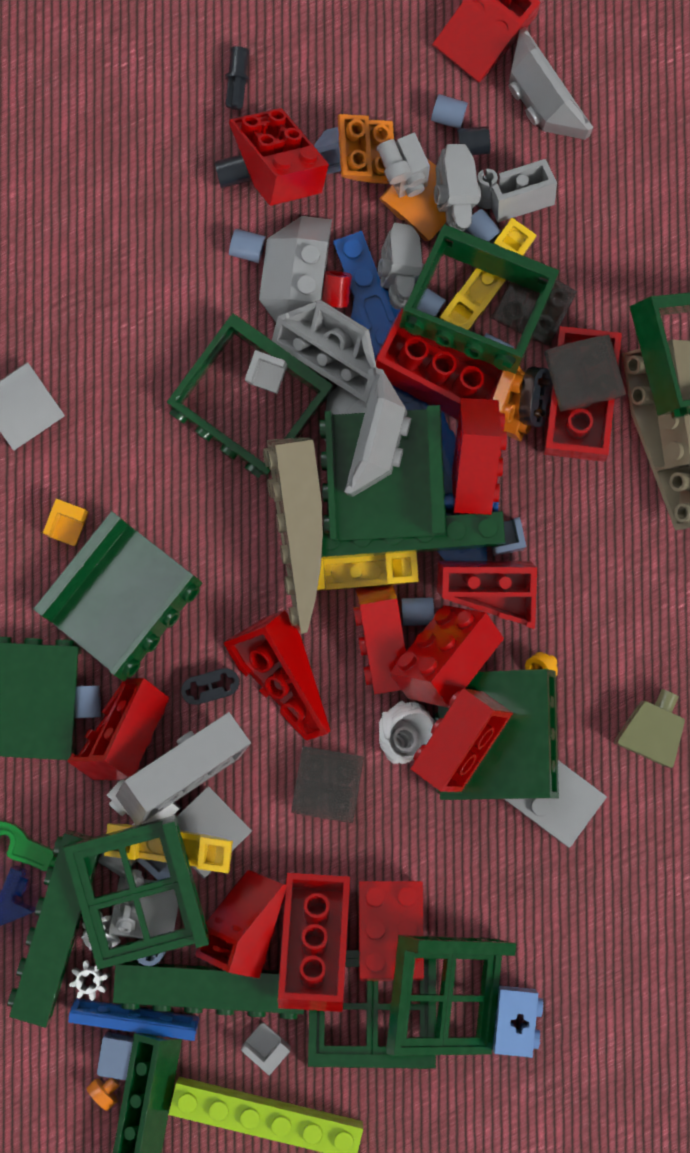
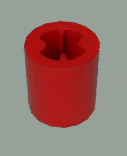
(336, 288)

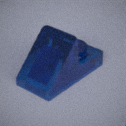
(14, 886)

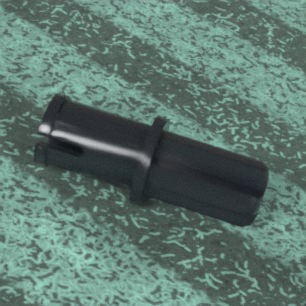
(237, 77)

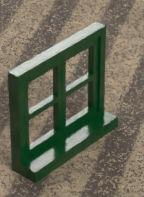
(180, 880)
(449, 950)
(371, 1055)

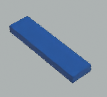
(139, 1020)

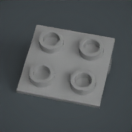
(159, 912)

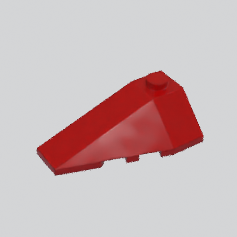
(279, 664)

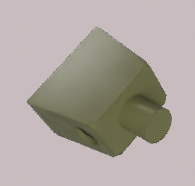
(654, 730)

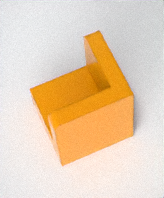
(65, 522)

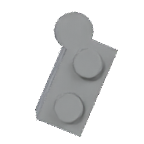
(406, 165)
(518, 191)

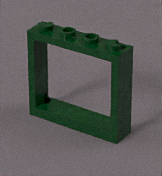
(494, 261)
(260, 342)
(656, 351)

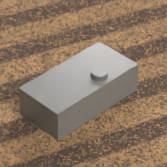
(182, 768)
(568, 814)

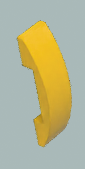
(483, 286)
(368, 571)
(203, 850)

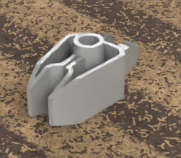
(456, 185)
(400, 263)

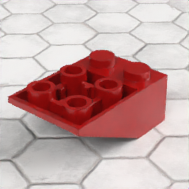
(484, 32)
(279, 156)
(244, 926)

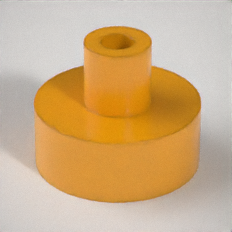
(541, 661)

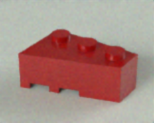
(492, 587)
(382, 636)
(123, 734)

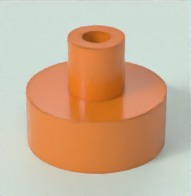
(103, 1093)

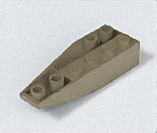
(662, 437)
(298, 520)

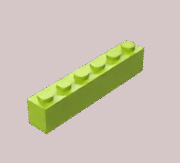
(265, 1117)

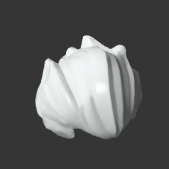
(404, 731)

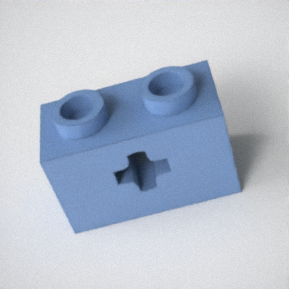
(506, 1037)

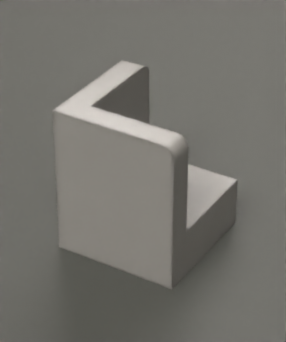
(266, 372)
(265, 1048)

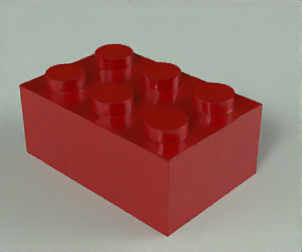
(478, 456)
(446, 655)
(460, 740)
(385, 913)

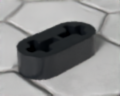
(535, 396)
(208, 679)

